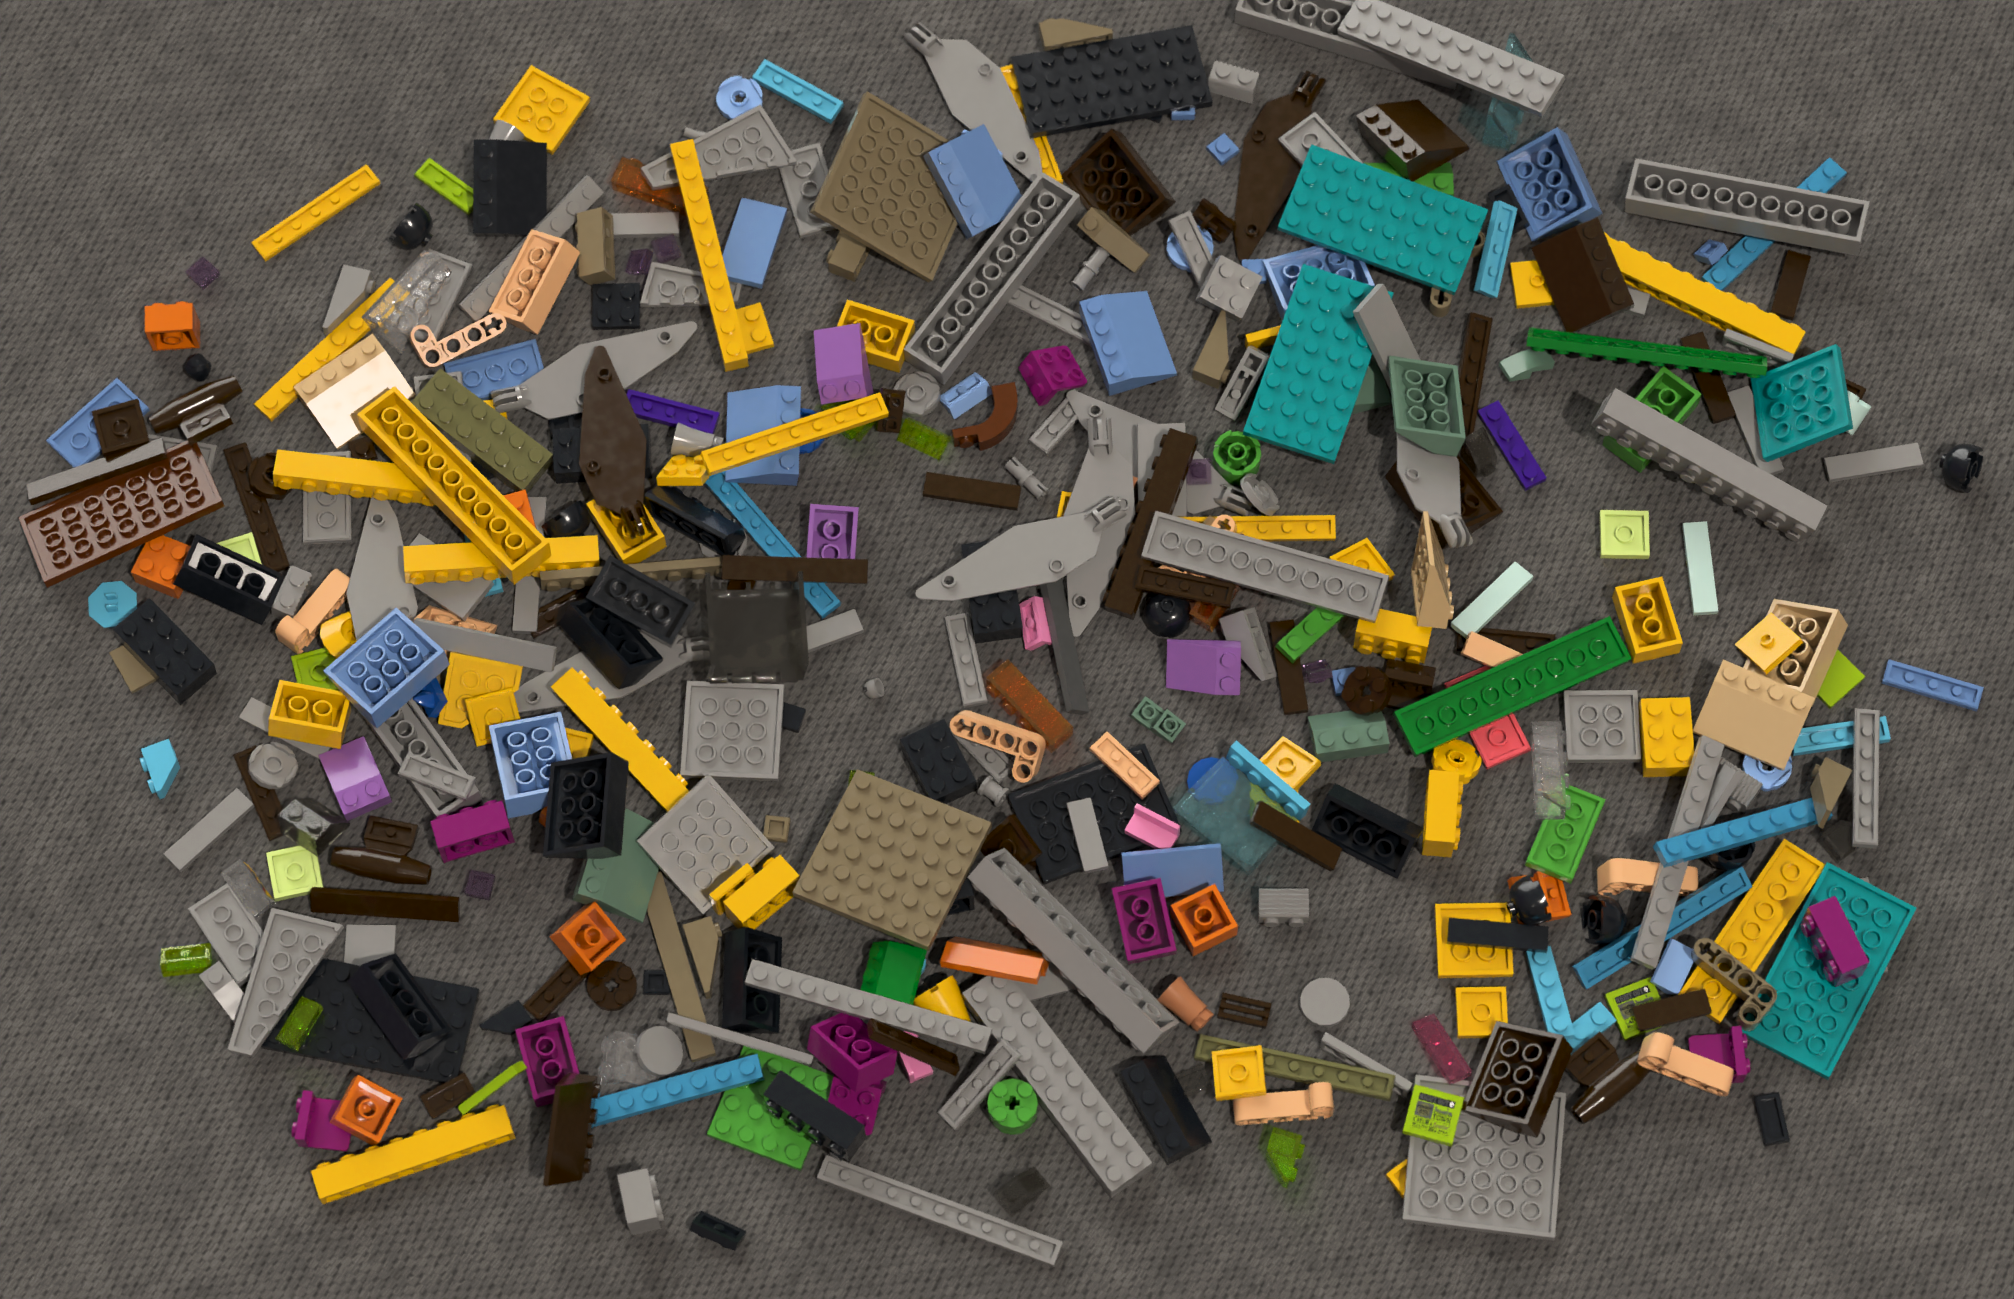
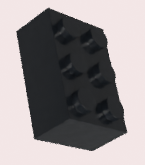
(938, 763)

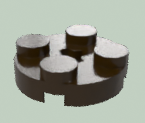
(260, 482)
(1354, 687)
(620, 996)

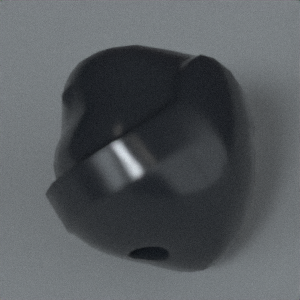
(198, 367)

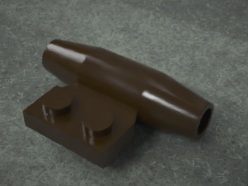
(198, 411)
(385, 854)
(1605, 1076)

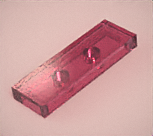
(1441, 1049)

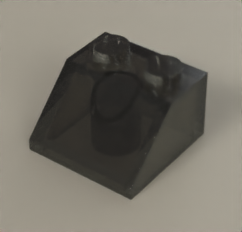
(311, 824)

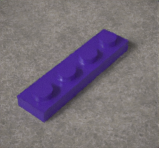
(671, 412)
(1511, 445)

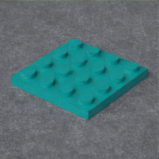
(1802, 403)

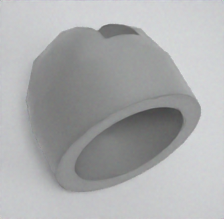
(874, 688)

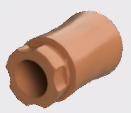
(1185, 1004)

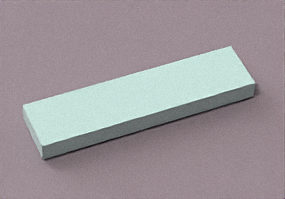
(1700, 568)
(1492, 600)

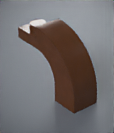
(996, 426)

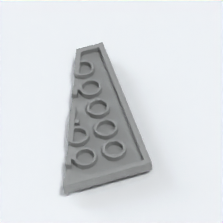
(733, 149)
(283, 964)

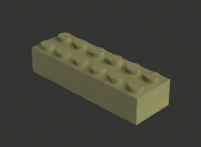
(482, 432)

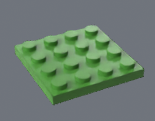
(744, 1117)

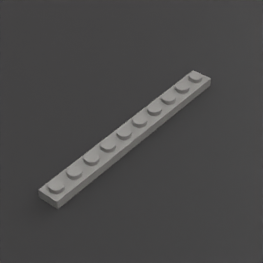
(1669, 879)
(868, 1006)
(940, 1211)

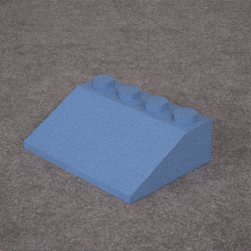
(974, 180)
(1550, 185)
(1285, 269)
(1126, 340)
(758, 411)
(387, 667)
(524, 760)

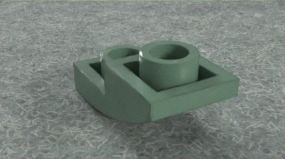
(1524, 363)
(1158, 721)

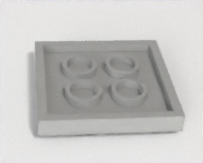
(1602, 726)

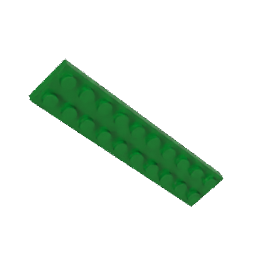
(1656, 353)
(1511, 686)

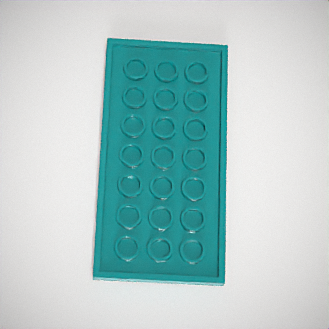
(1382, 219)
(1313, 368)
(1811, 1015)

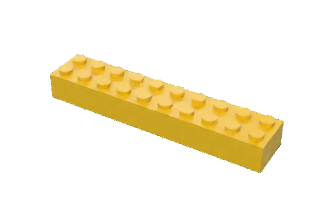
(454, 485)

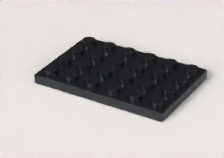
(1046, 817)

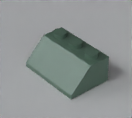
(1347, 735)

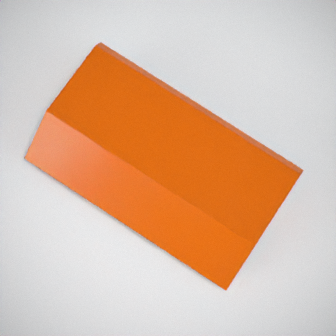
(994, 960)

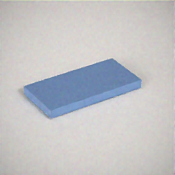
(752, 242)
(498, 368)
(77, 438)
(1180, 868)

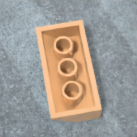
(535, 281)

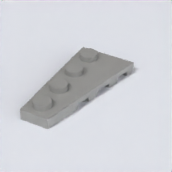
(678, 287)

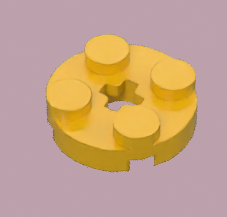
(1468, 763)

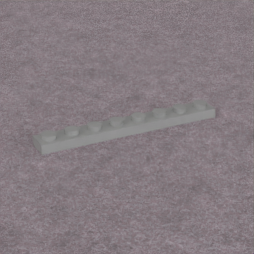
(554, 224)

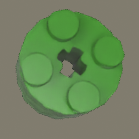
(1227, 453)
(1025, 1111)

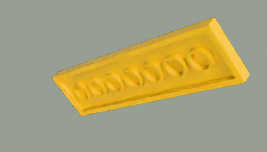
(1759, 921)

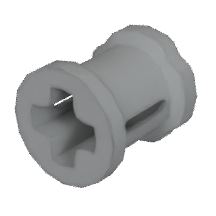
(993, 791)

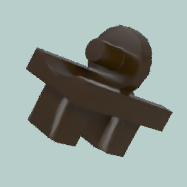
(1213, 220)
(894, 402)

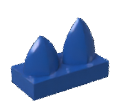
(431, 698)

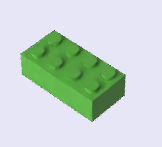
(1666, 395)

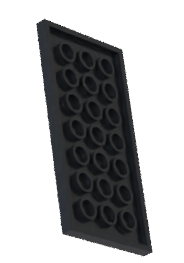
(1111, 81)
(352, 1037)

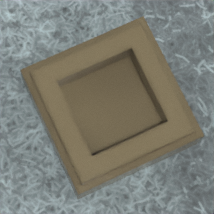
(776, 828)

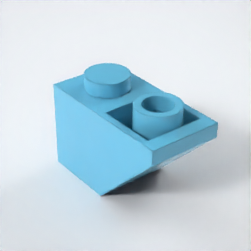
(162, 766)

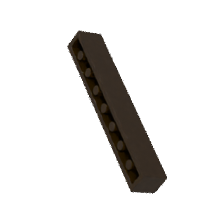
(1161, 496)

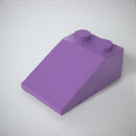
(841, 364)
(832, 531)
(1204, 666)
(355, 778)

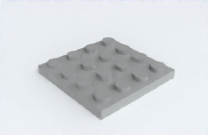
(732, 731)
(703, 842)

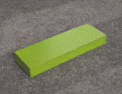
(446, 185)
(492, 1087)

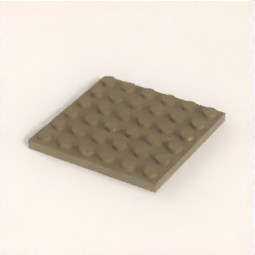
(885, 191)
(892, 859)

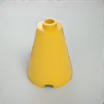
(944, 999)

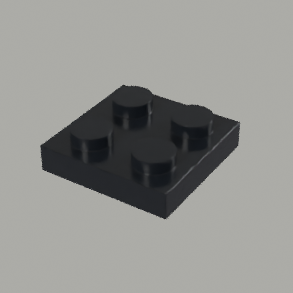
(616, 306)

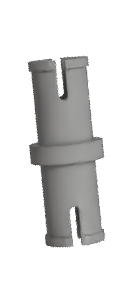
(1090, 268)
(1026, 478)

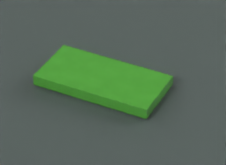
(1563, 841)

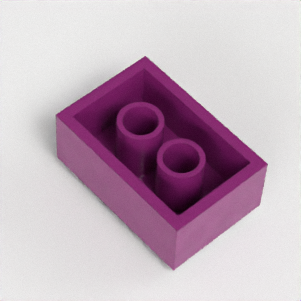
(472, 831)
(1144, 921)
(1834, 942)
(849, 1053)
(547, 1055)

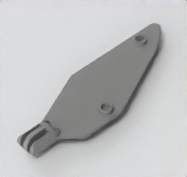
(978, 96)
(560, 386)
(1125, 441)
(1101, 476)
(1433, 487)
(1026, 555)
(378, 572)
(682, 651)

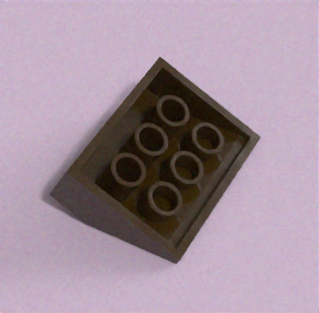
(1409, 137)
(1118, 183)
(1583, 276)
(1476, 503)
(1517, 1078)
(571, 1129)

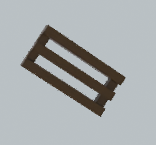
(1246, 1001)

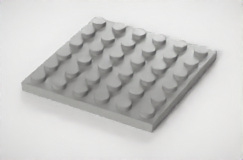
(1488, 1175)

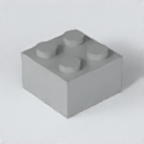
(1228, 288)
(639, 1202)

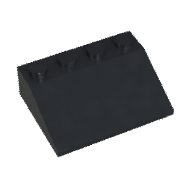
(508, 187)
(586, 807)

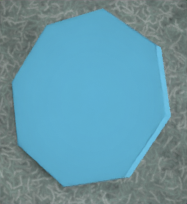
(112, 603)

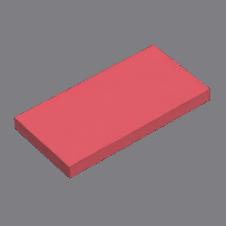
(1498, 740)

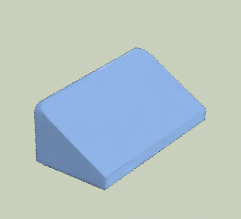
(965, 395)
(1673, 968)

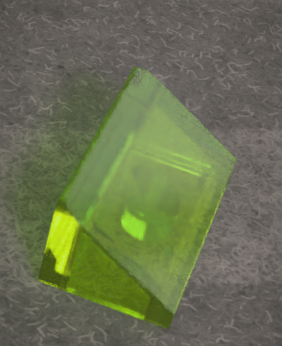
(923, 438)
(185, 959)
(299, 1023)

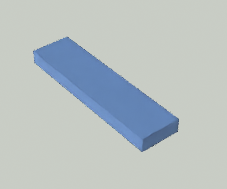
(1932, 685)

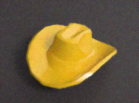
(338, 634)

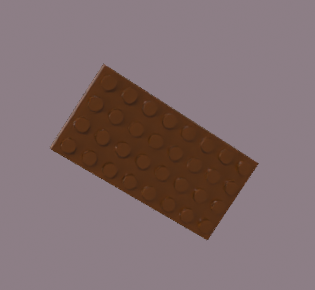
(120, 513)

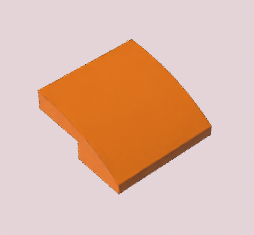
(1554, 893)

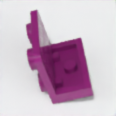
(1051, 371)
(1724, 1049)
(859, 1105)
(314, 1124)

